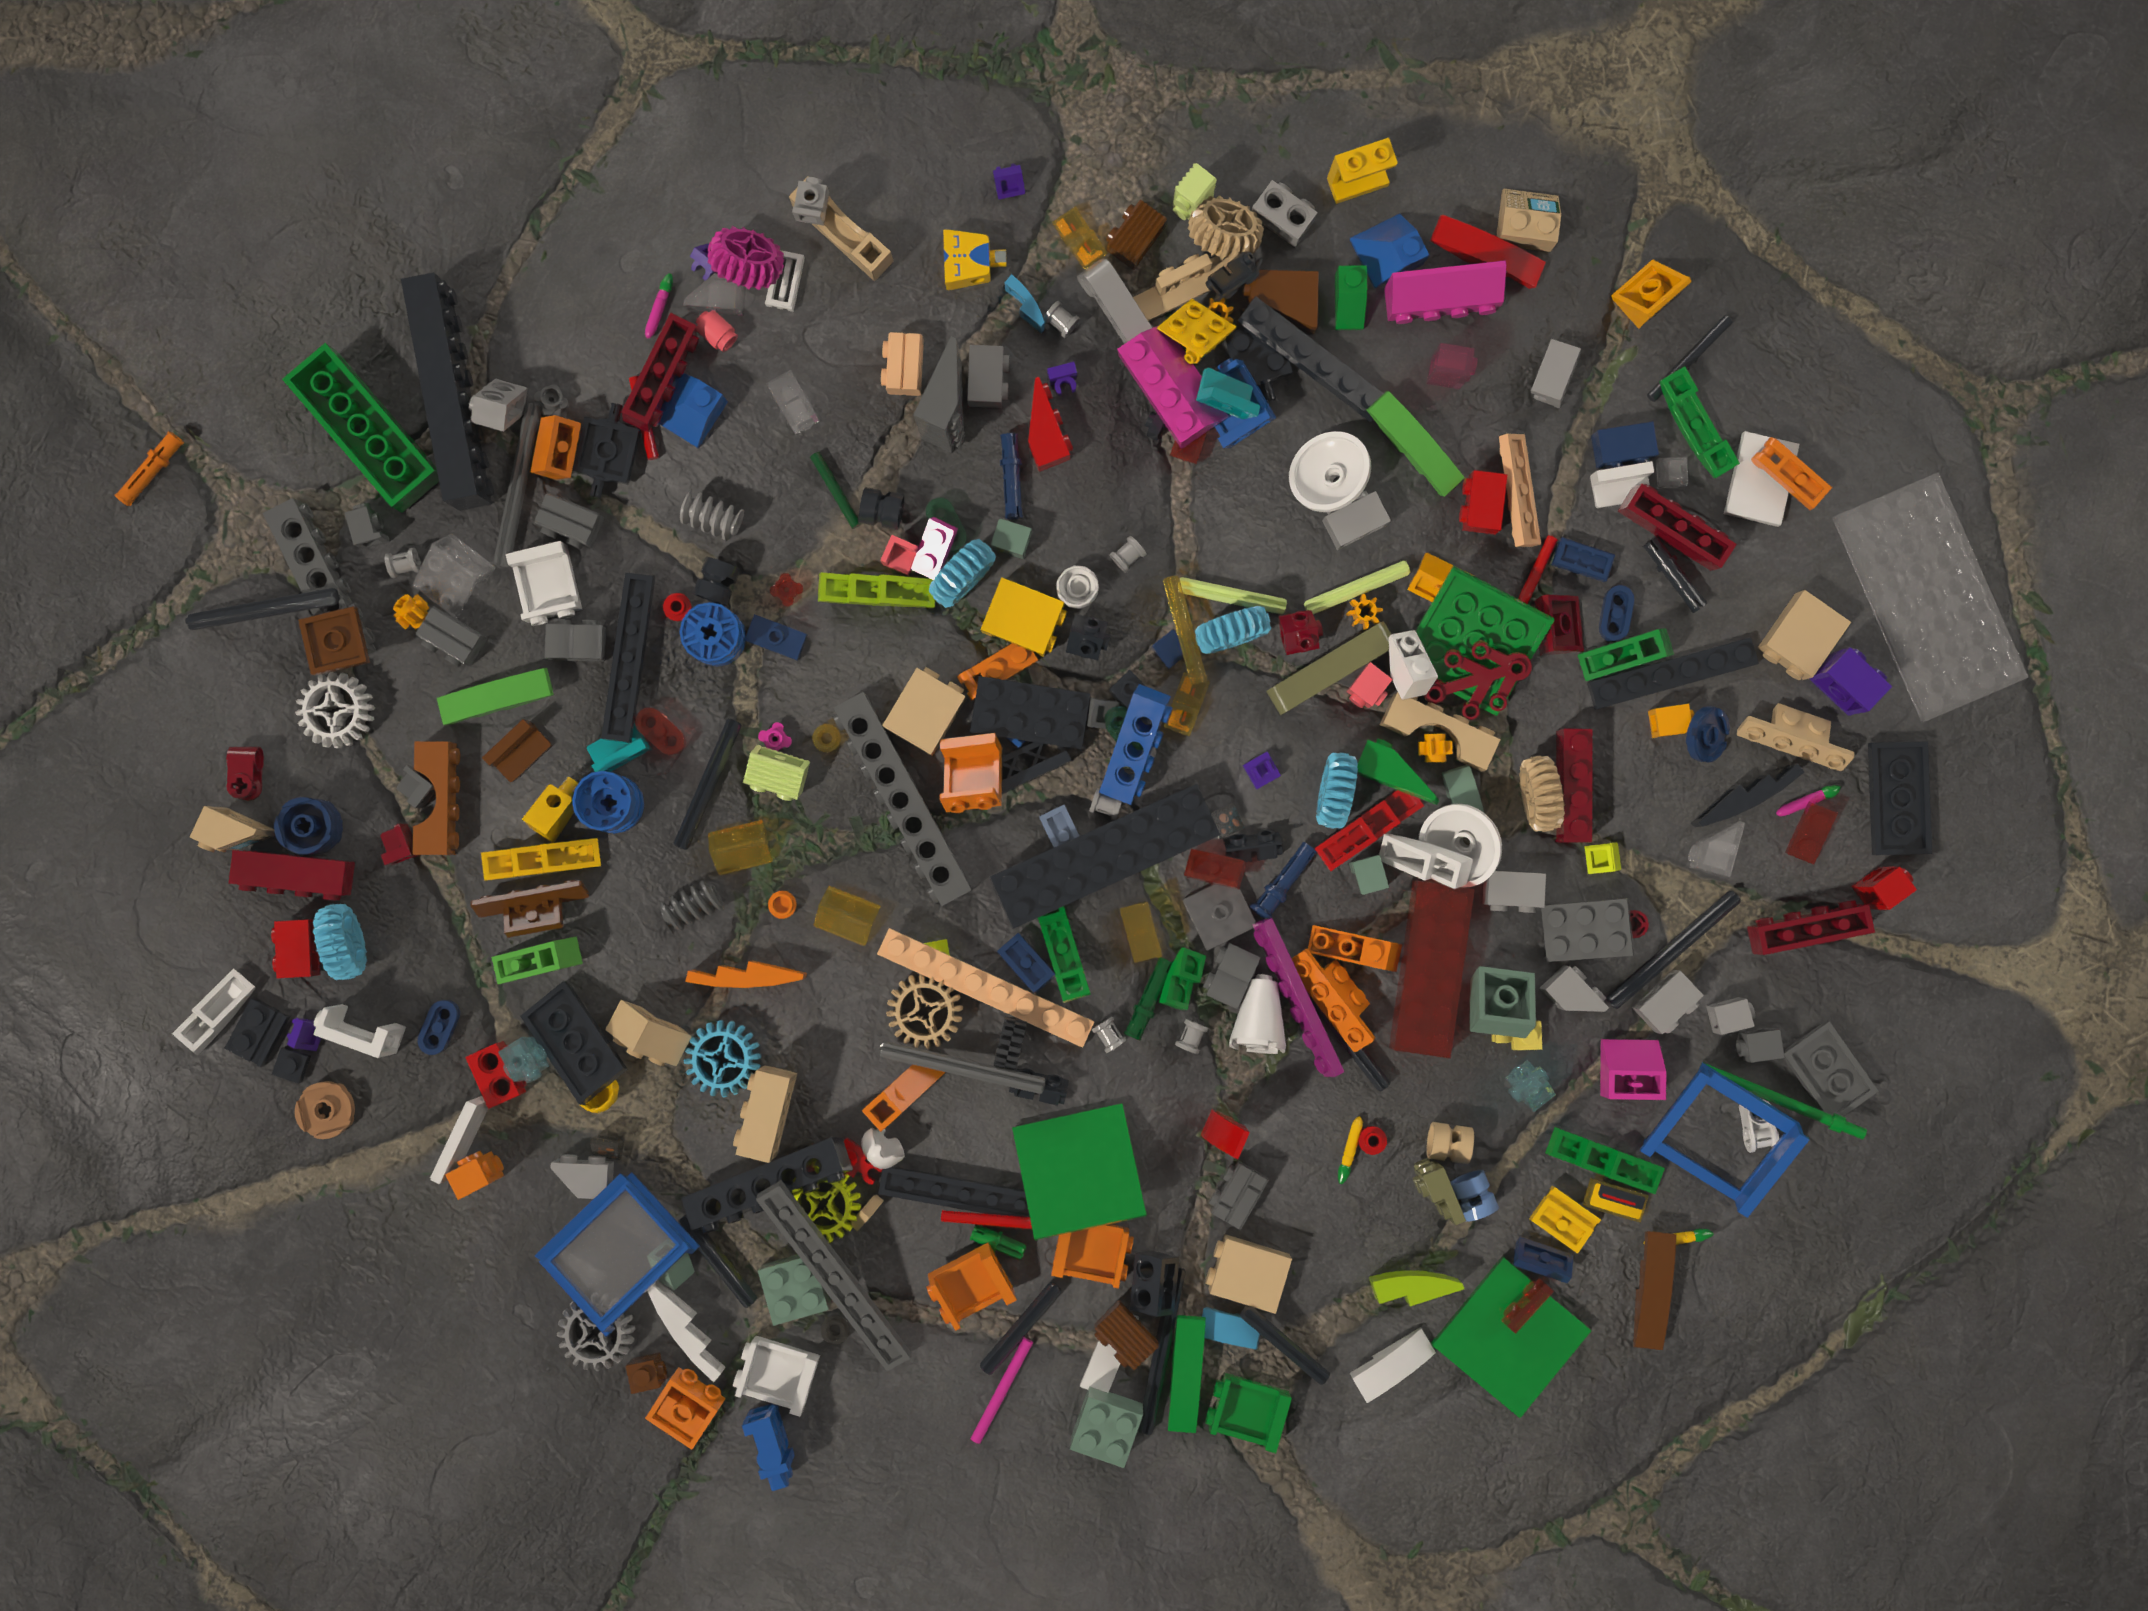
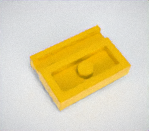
(1564, 1219)

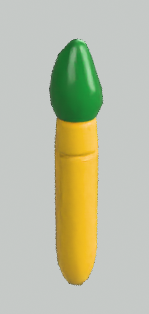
(1350, 1149)
(1697, 1235)

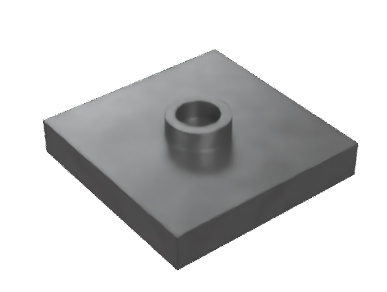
(1219, 914)

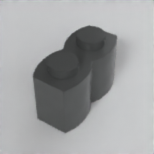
(575, 642)
(1232, 975)

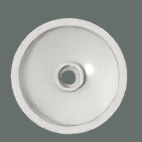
(1323, 460)
(1452, 823)

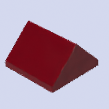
(1566, 630)

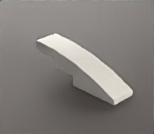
(677, 1318)

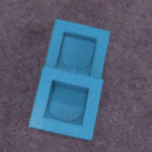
(1029, 310)
(1229, 1329)

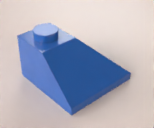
(1389, 249)
(692, 409)

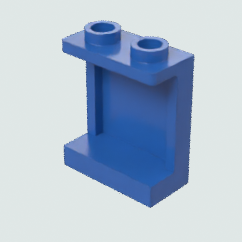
(1234, 429)

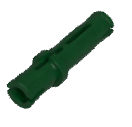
(1149, 999)

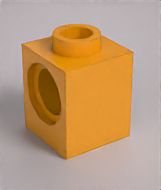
(1670, 720)

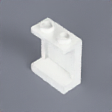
(545, 582)
(331, 1027)
(776, 1374)

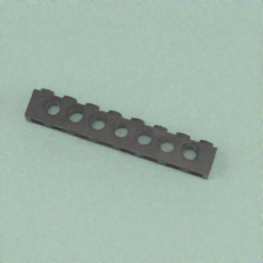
(861, 708)

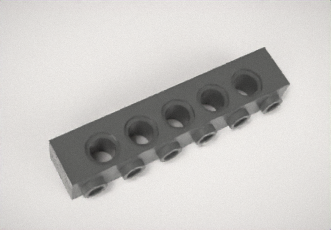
(282, 522)

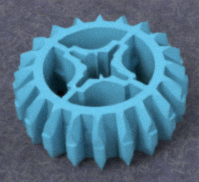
(962, 573)
(1232, 629)
(1337, 790)
(339, 941)
(709, 1055)

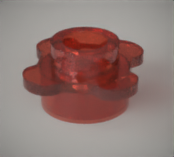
(786, 597)

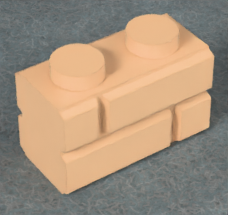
(904, 364)

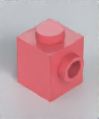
(1369, 687)

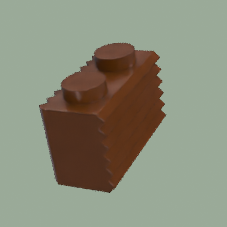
(1136, 234)
(1125, 1335)

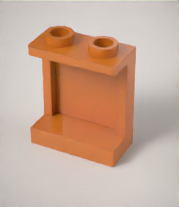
(972, 773)
(1094, 1254)
(969, 1285)

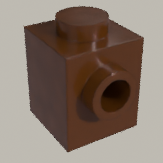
(646, 1373)

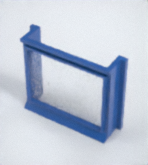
(615, 1250)

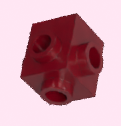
(1300, 632)

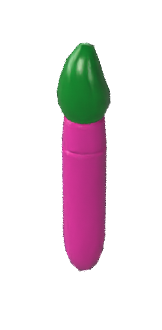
(659, 305)
(1815, 797)

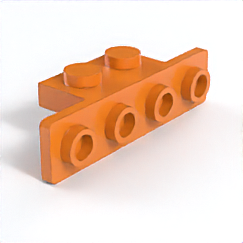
(1336, 997)

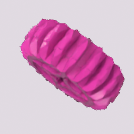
(745, 258)

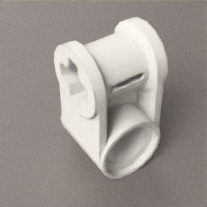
(1757, 1131)

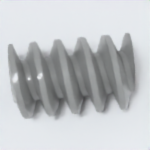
(710, 517)

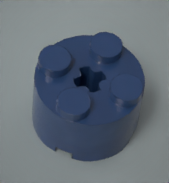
(300, 812)

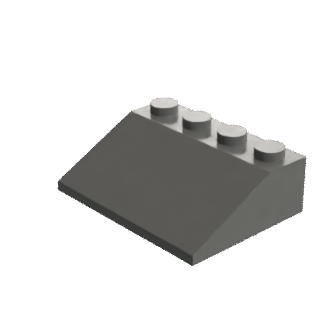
(941, 406)

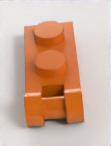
(1791, 473)
(1000, 665)

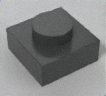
(1097, 710)

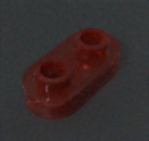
(661, 731)

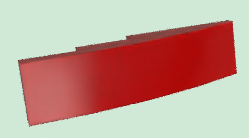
(1482, 247)
(1367, 828)

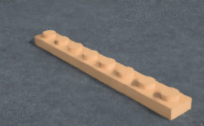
(985, 987)

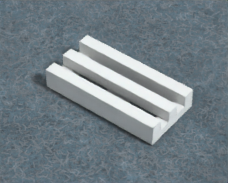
(780, 304)

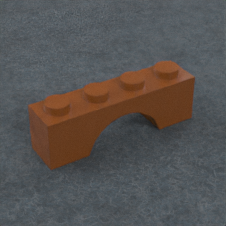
(437, 832)

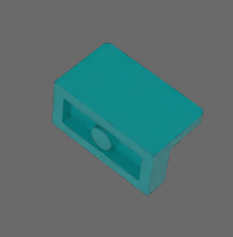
(1227, 394)
(613, 754)

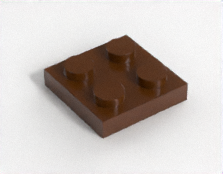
(334, 641)

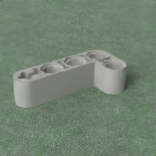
(1114, 299)

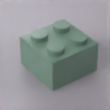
(1502, 1002)
(791, 1290)
(1106, 1426)

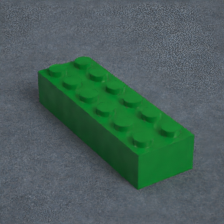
(363, 427)

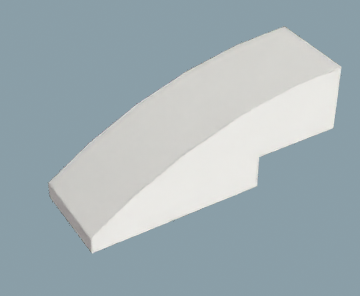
(1425, 860)
(214, 1012)
(1392, 1364)

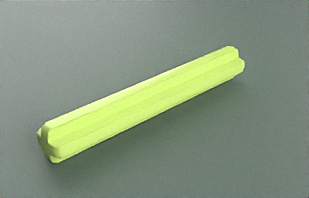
(1357, 587)
(1232, 595)

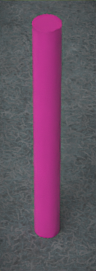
(1001, 1390)

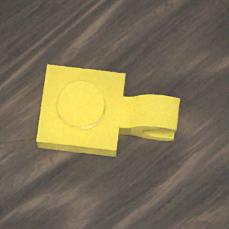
(1531, 1042)

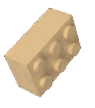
(764, 1113)

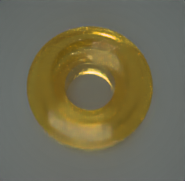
(820, 731)

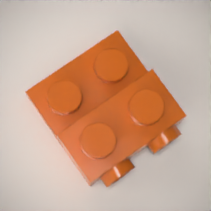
(685, 1407)

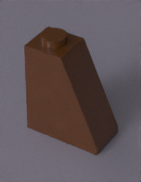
(1289, 294)

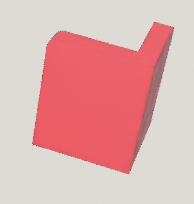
(899, 555)

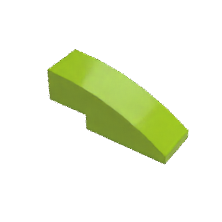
(1413, 1285)

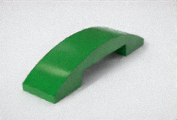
(1695, 423)
(1064, 955)

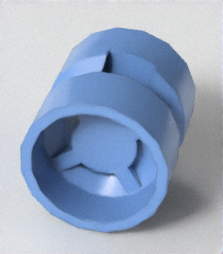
(1470, 1186)

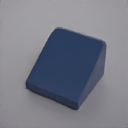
(1168, 649)

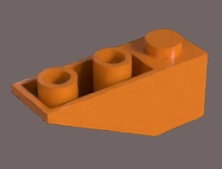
(1354, 948)
(900, 1095)

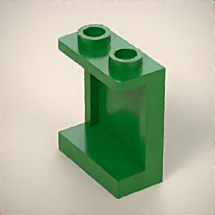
(1249, 1411)

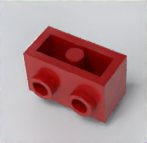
(1484, 502)
(295, 949)

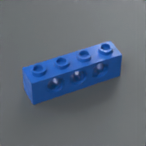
(1144, 703)

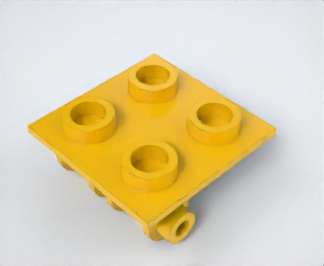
(1196, 329)

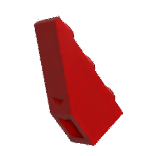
(1045, 437)

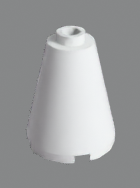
(1260, 1018)

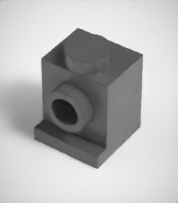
(365, 526)

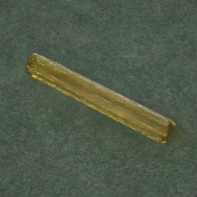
(1184, 630)

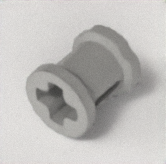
(1061, 319)
(1127, 554)
(402, 562)
(1105, 804)
(1109, 1034)
(1191, 1036)

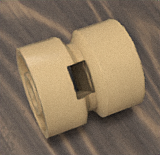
(1449, 1142)

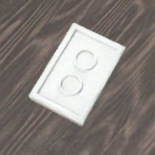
(1752, 490)
(460, 1138)

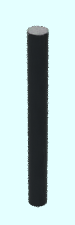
(1694, 353)

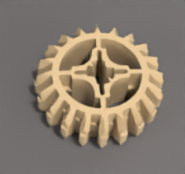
(1225, 228)
(1541, 793)
(919, 997)

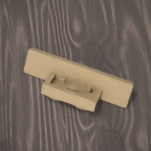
(1179, 285)
(1797, 735)

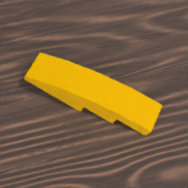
(540, 859)

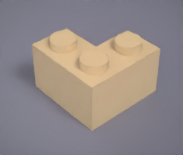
(647, 1035)

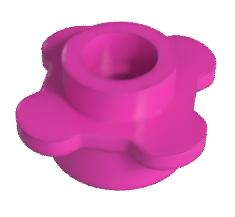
(776, 730)

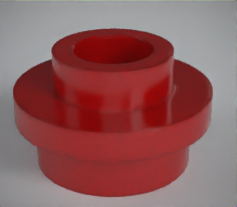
(670, 600)
(1370, 1131)

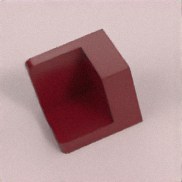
(398, 844)

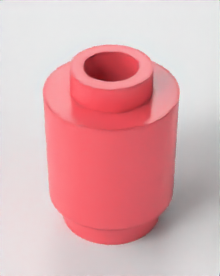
(716, 330)

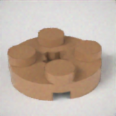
(311, 1101)

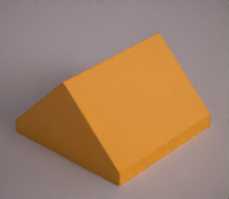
(1649, 291)

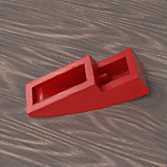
(1225, 1133)

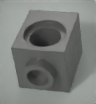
(1760, 1045)

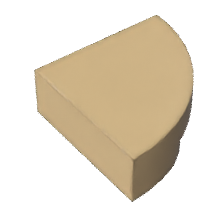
(867, 1211)

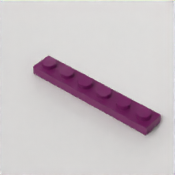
(1299, 1000)

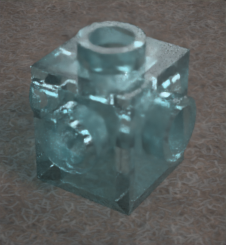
(524, 1060)
(1530, 1085)

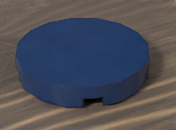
(1707, 734)

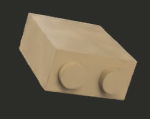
(1803, 635)
(925, 710)
(1248, 1273)

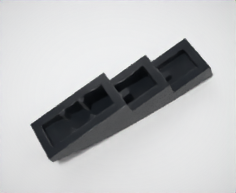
(1739, 800)

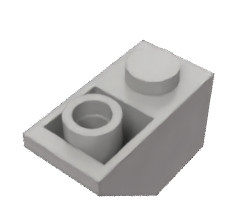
(1571, 993)
(584, 1177)

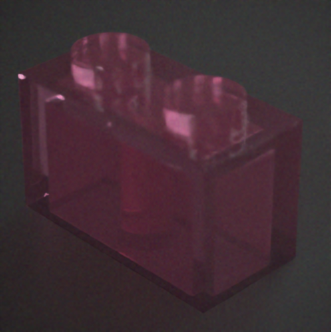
(1451, 366)

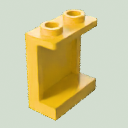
(1361, 170)
(1024, 617)

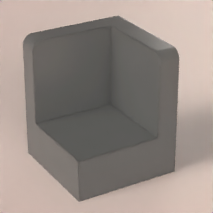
(416, 788)

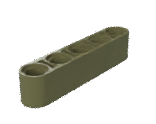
(1330, 668)

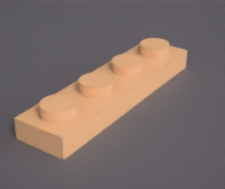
(1519, 490)

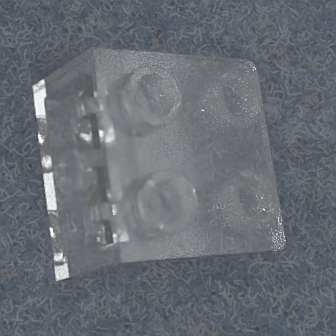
(451, 574)

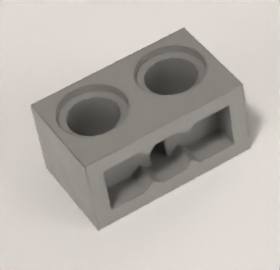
(1279, 218)
(498, 404)

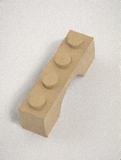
(854, 242)
(1471, 744)

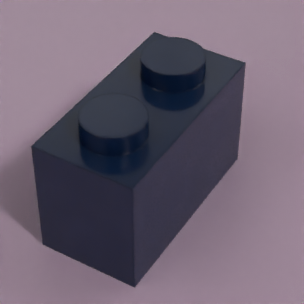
(1624, 445)

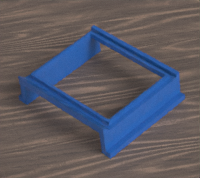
(1770, 1167)

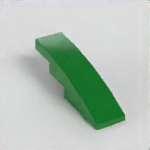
(1605, 1160)
(1186, 1373)

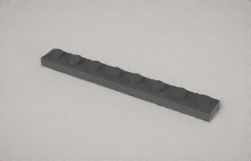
(833, 1275)

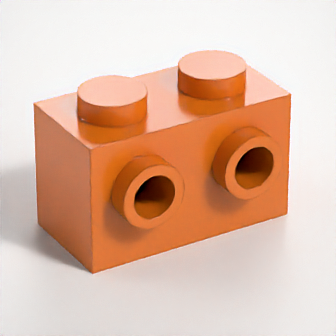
(555, 447)
(475, 1173)

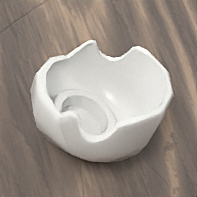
(1077, 586)
(881, 1151)

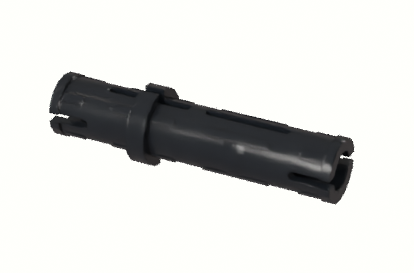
(1674, 573)

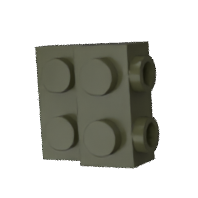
(1434, 1183)

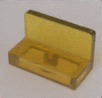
(739, 847)
(846, 915)
(1140, 932)

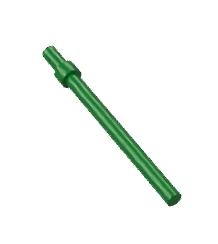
(1835, 1122)

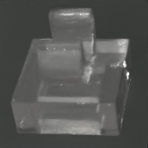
(1672, 472)

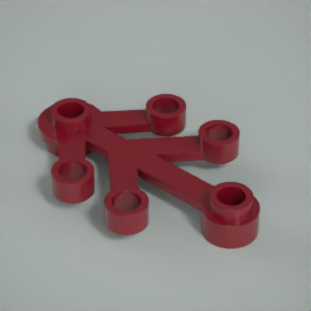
(1482, 677)

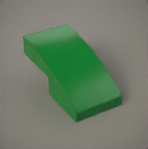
(1184, 971)

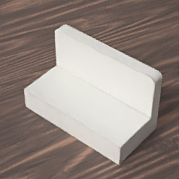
(1614, 484)

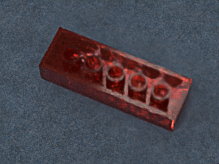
(1431, 969)

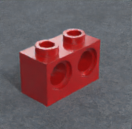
(1885, 887)
(489, 1077)

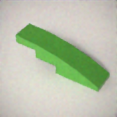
(1415, 443)
(495, 696)

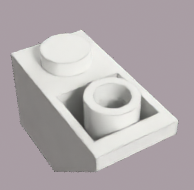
(1410, 665)

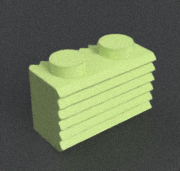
(1192, 191)
(776, 773)

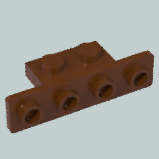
(531, 909)

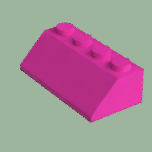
(1445, 292)
(1169, 384)

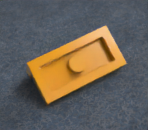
(1430, 576)

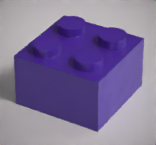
(1851, 681)

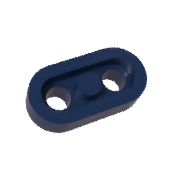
(1616, 614)
(437, 1025)

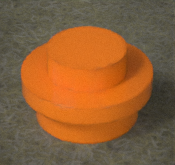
(782, 904)

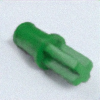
(998, 1242)

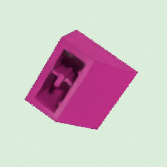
(1632, 1070)

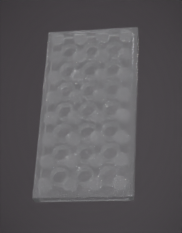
(1930, 597)

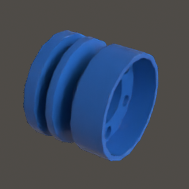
(712, 650)
(592, 800)

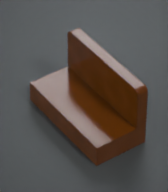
(517, 750)

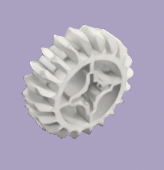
(337, 720)

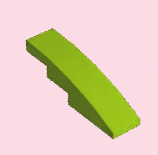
(875, 590)

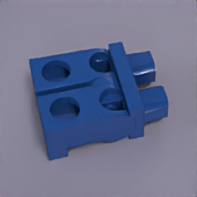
(772, 1444)

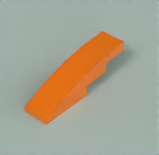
(757, 975)

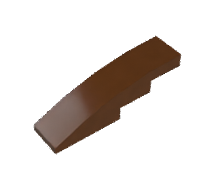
(1654, 1290)

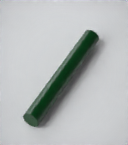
(835, 490)

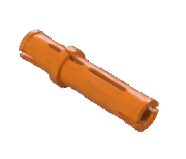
(149, 468)

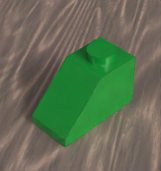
(1350, 297)

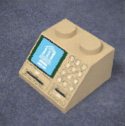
(1529, 219)
(225, 829)

